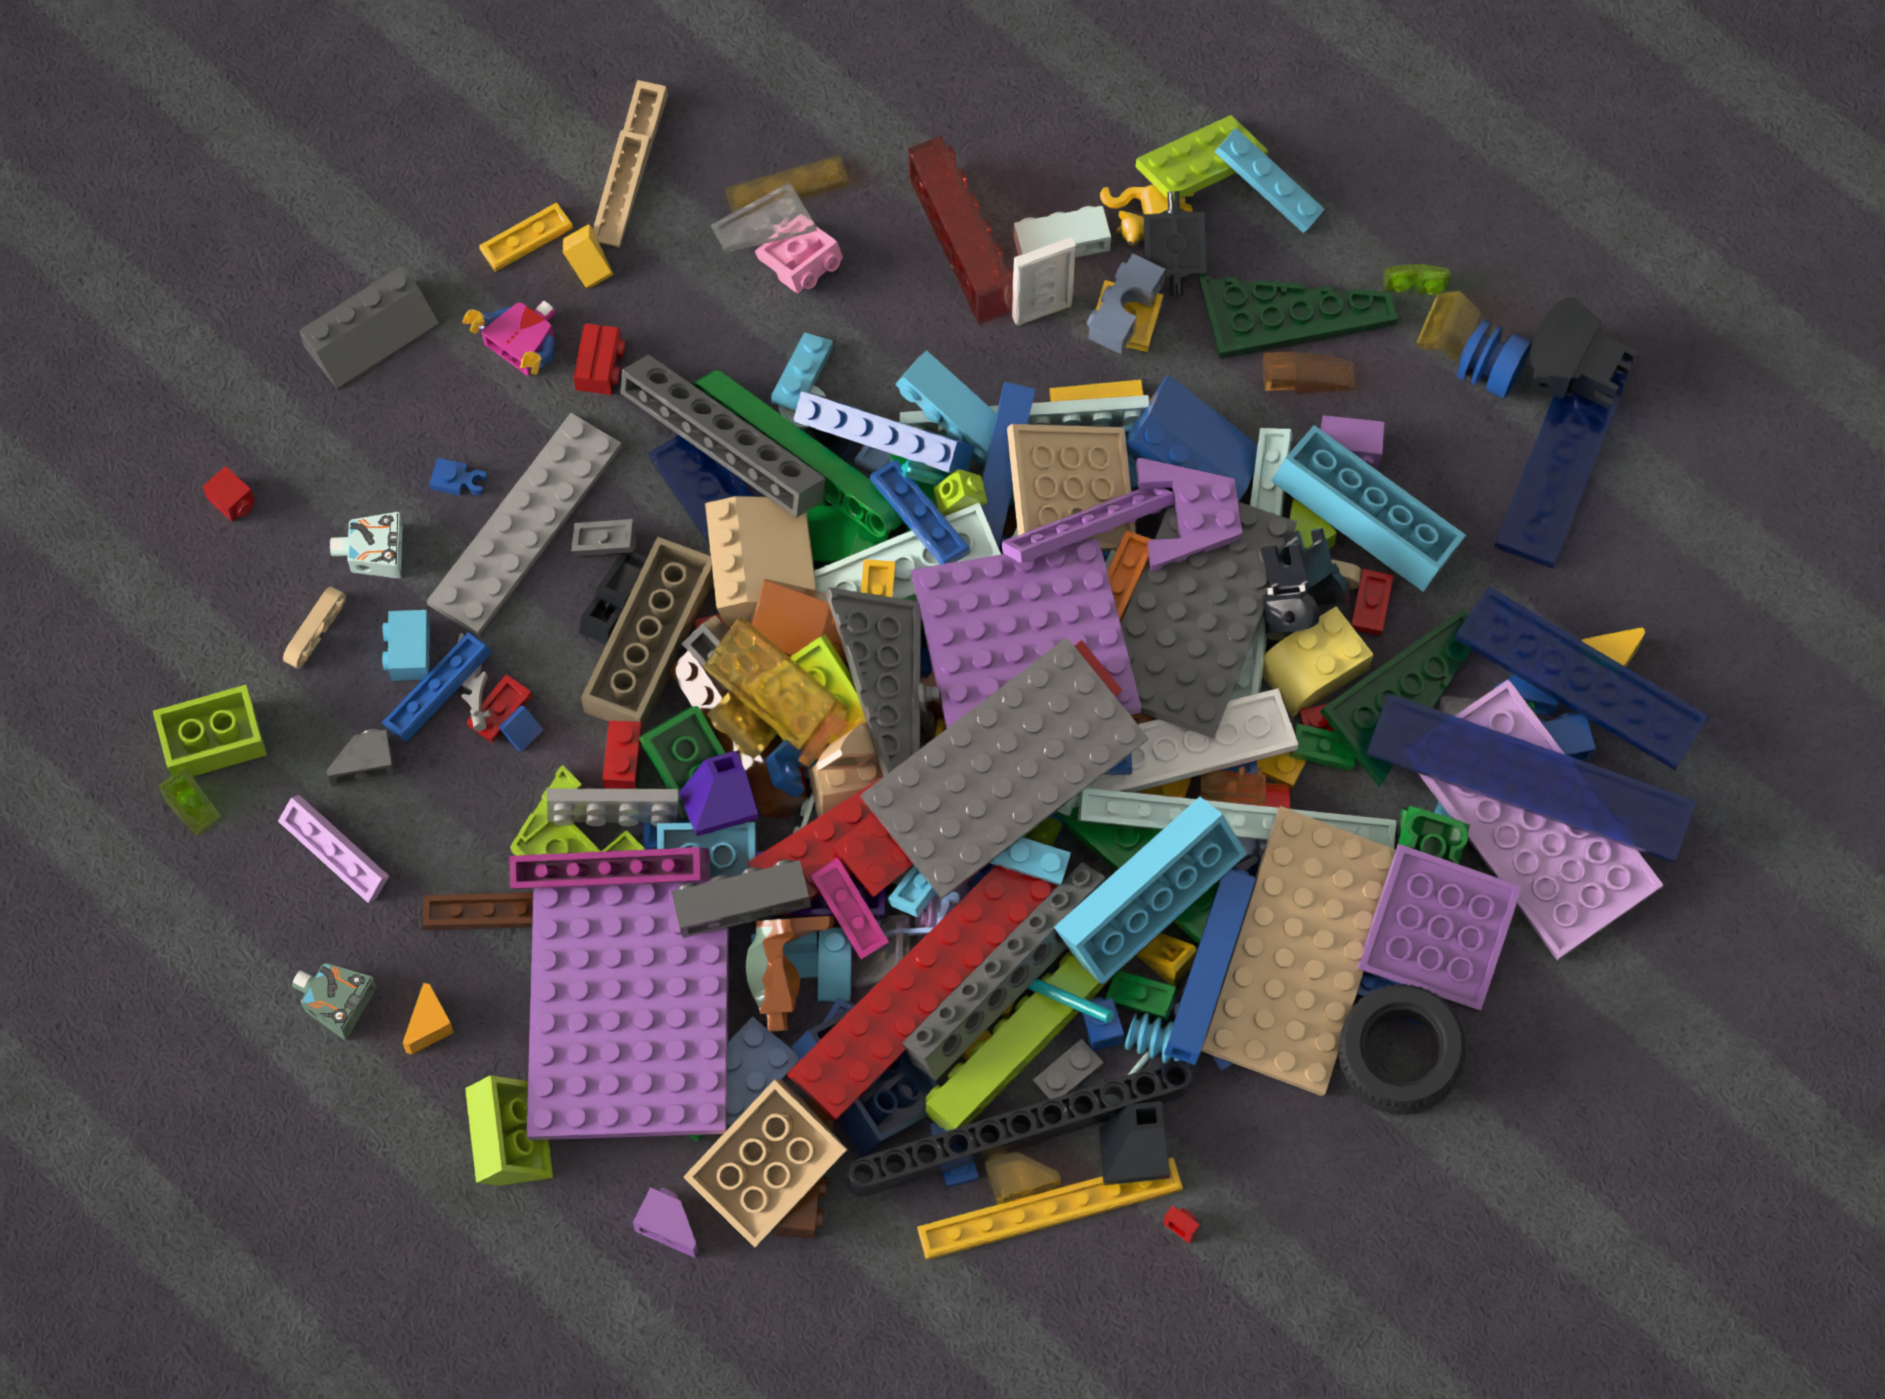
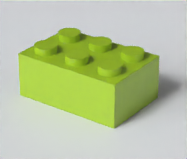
(210, 732)

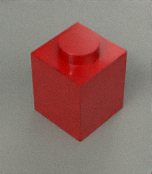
(229, 494)

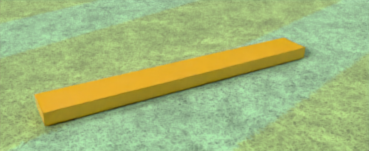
(1038, 1212)

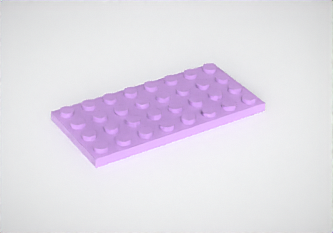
(1567, 876)

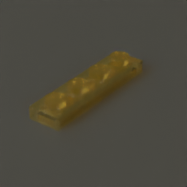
(805, 180)

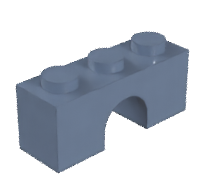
(1136, 282)

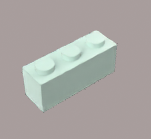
(1085, 226)

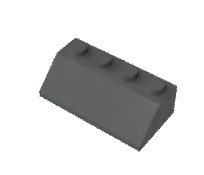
(368, 327)

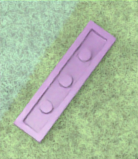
(333, 848)

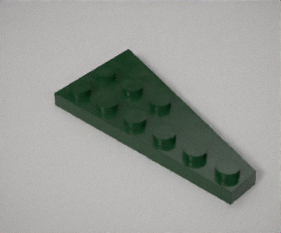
(1414, 674)

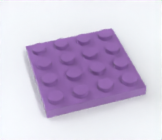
(1439, 926)

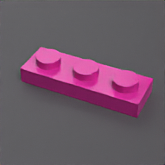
(849, 908)

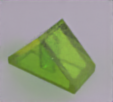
(188, 801)

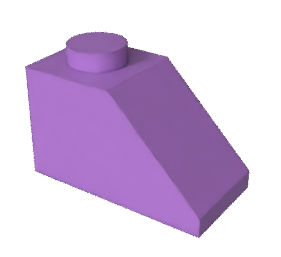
(665, 1221)

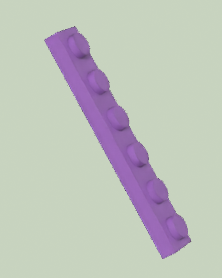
(1087, 523)

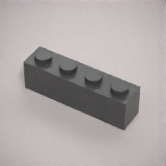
(741, 898)

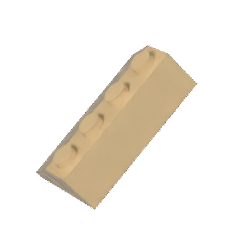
(754, 542)
(766, 1162)

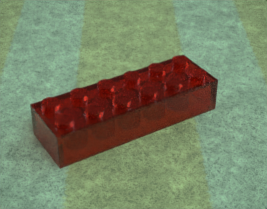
(960, 229)

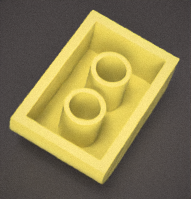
(1316, 661)

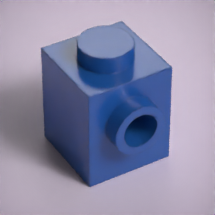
(1099, 1033)

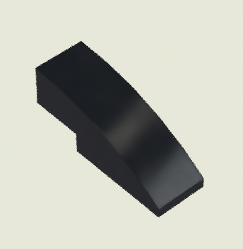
(611, 597)

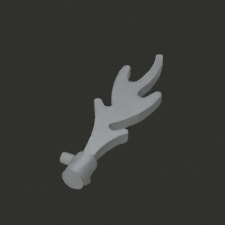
(476, 685)

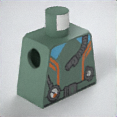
(335, 996)

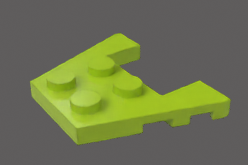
(545, 837)

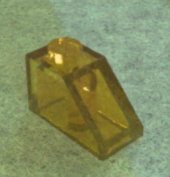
(1018, 1176)

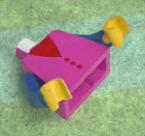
(517, 334)

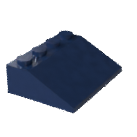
(888, 1106)

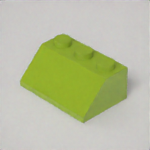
(499, 1134)

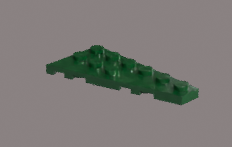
(1279, 314)

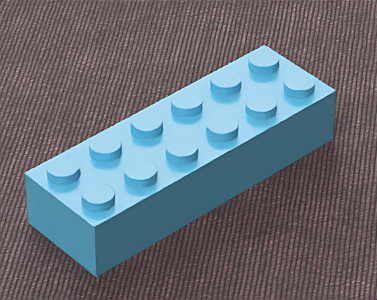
(1368, 508)
(1151, 890)

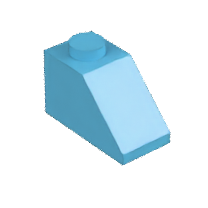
(834, 966)

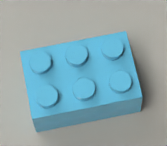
(728, 848)

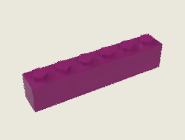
(610, 868)

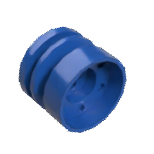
(1494, 359)

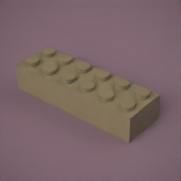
(649, 634)

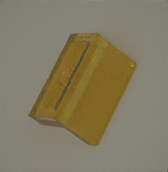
(1449, 324)

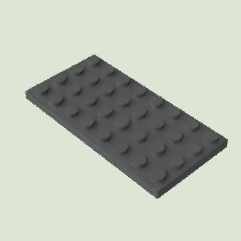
(1197, 621)

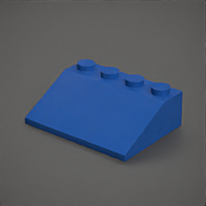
(1191, 435)

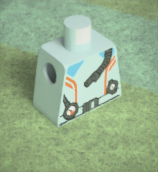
(372, 545)

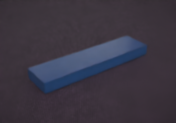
(920, 514)
(436, 687)

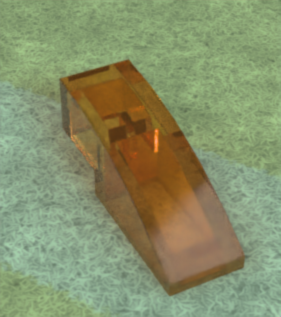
(1306, 372)

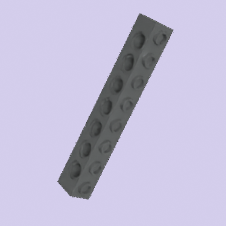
(723, 436)
(998, 978)

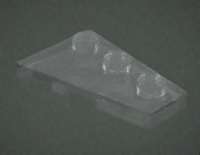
(764, 221)

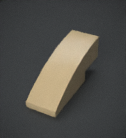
(849, 750)

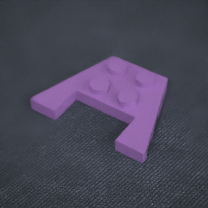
(1203, 506)

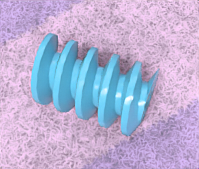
(1149, 1036)

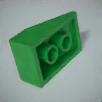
(837, 536)

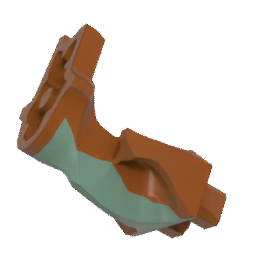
(768, 970)

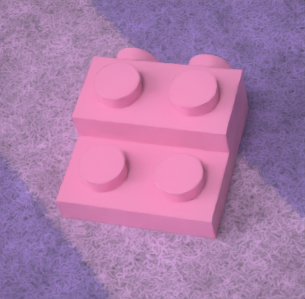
(801, 258)

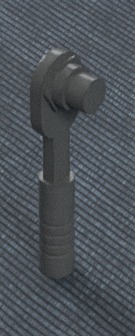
(926, 695)

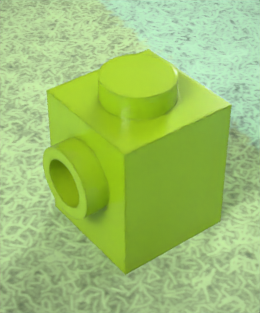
(959, 492)

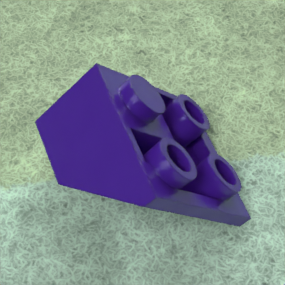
(718, 795)

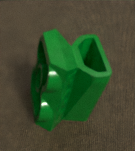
(1433, 833)

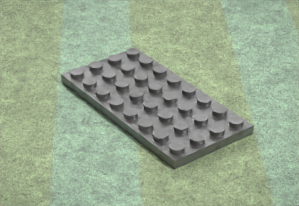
(1004, 768)

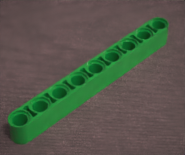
(843, 486)

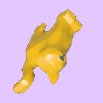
(1152, 202)

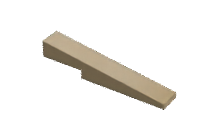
(629, 162)

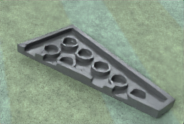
(884, 661)

